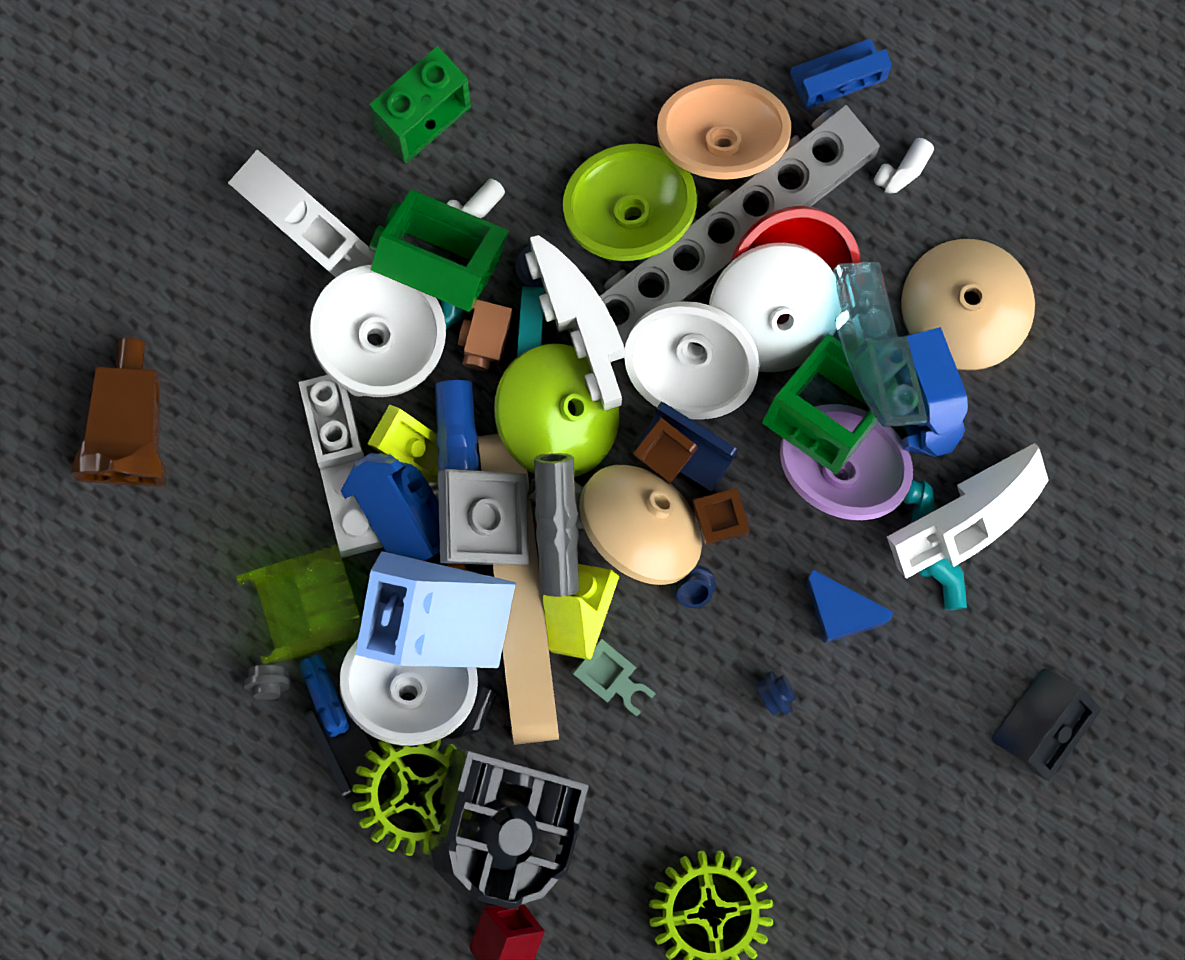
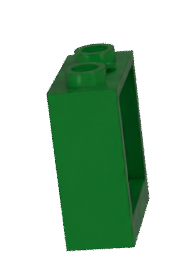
(425, 93)
(445, 228)
(809, 427)

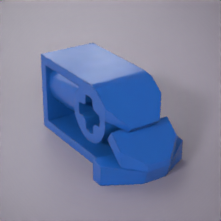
(941, 394)
(396, 505)

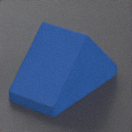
(842, 610)

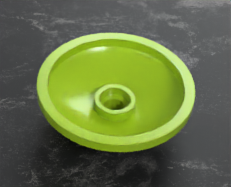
(626, 184)
(535, 413)

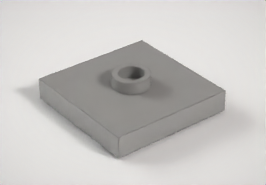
(483, 517)

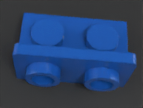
(840, 73)

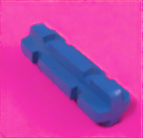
(324, 695)

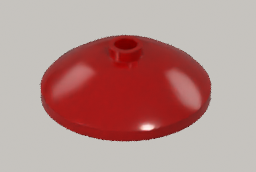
(804, 227)

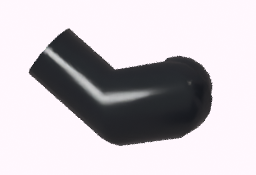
(478, 715)

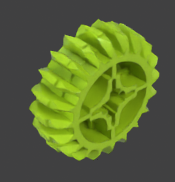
(425, 812)
(704, 872)

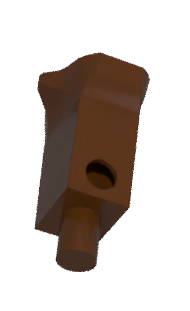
(123, 423)

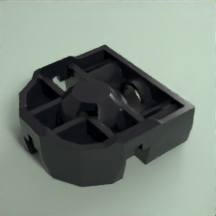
(519, 878)

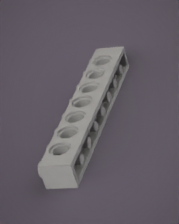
(837, 131)

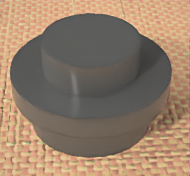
(266, 682)

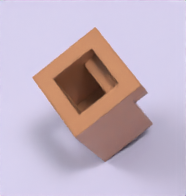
(485, 335)

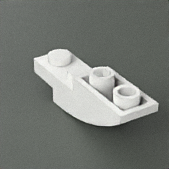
(300, 216)
(576, 304)
(336, 451)
(982, 513)

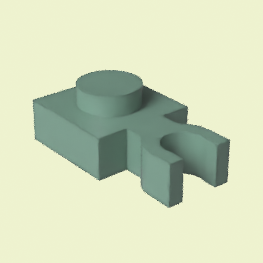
(609, 674)

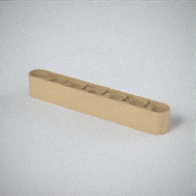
(525, 639)

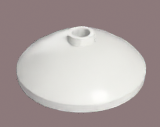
(777, 282)
(370, 303)
(689, 377)
(374, 701)

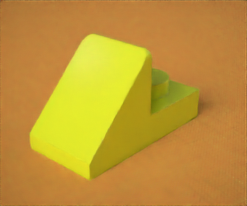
(407, 441)
(577, 619)

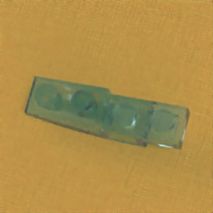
(872, 348)

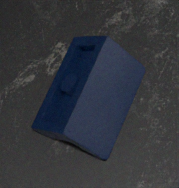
(711, 458)

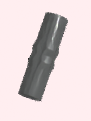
(556, 524)

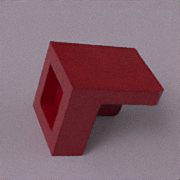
(506, 934)

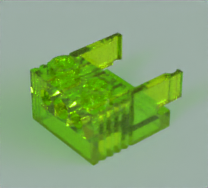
(306, 603)

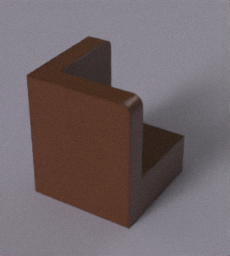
(666, 450)
(721, 516)

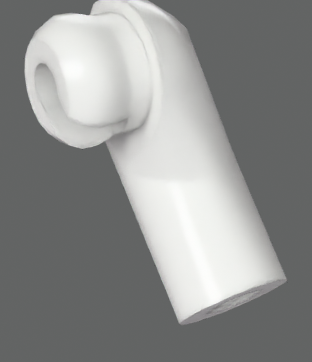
(908, 170)
(483, 199)

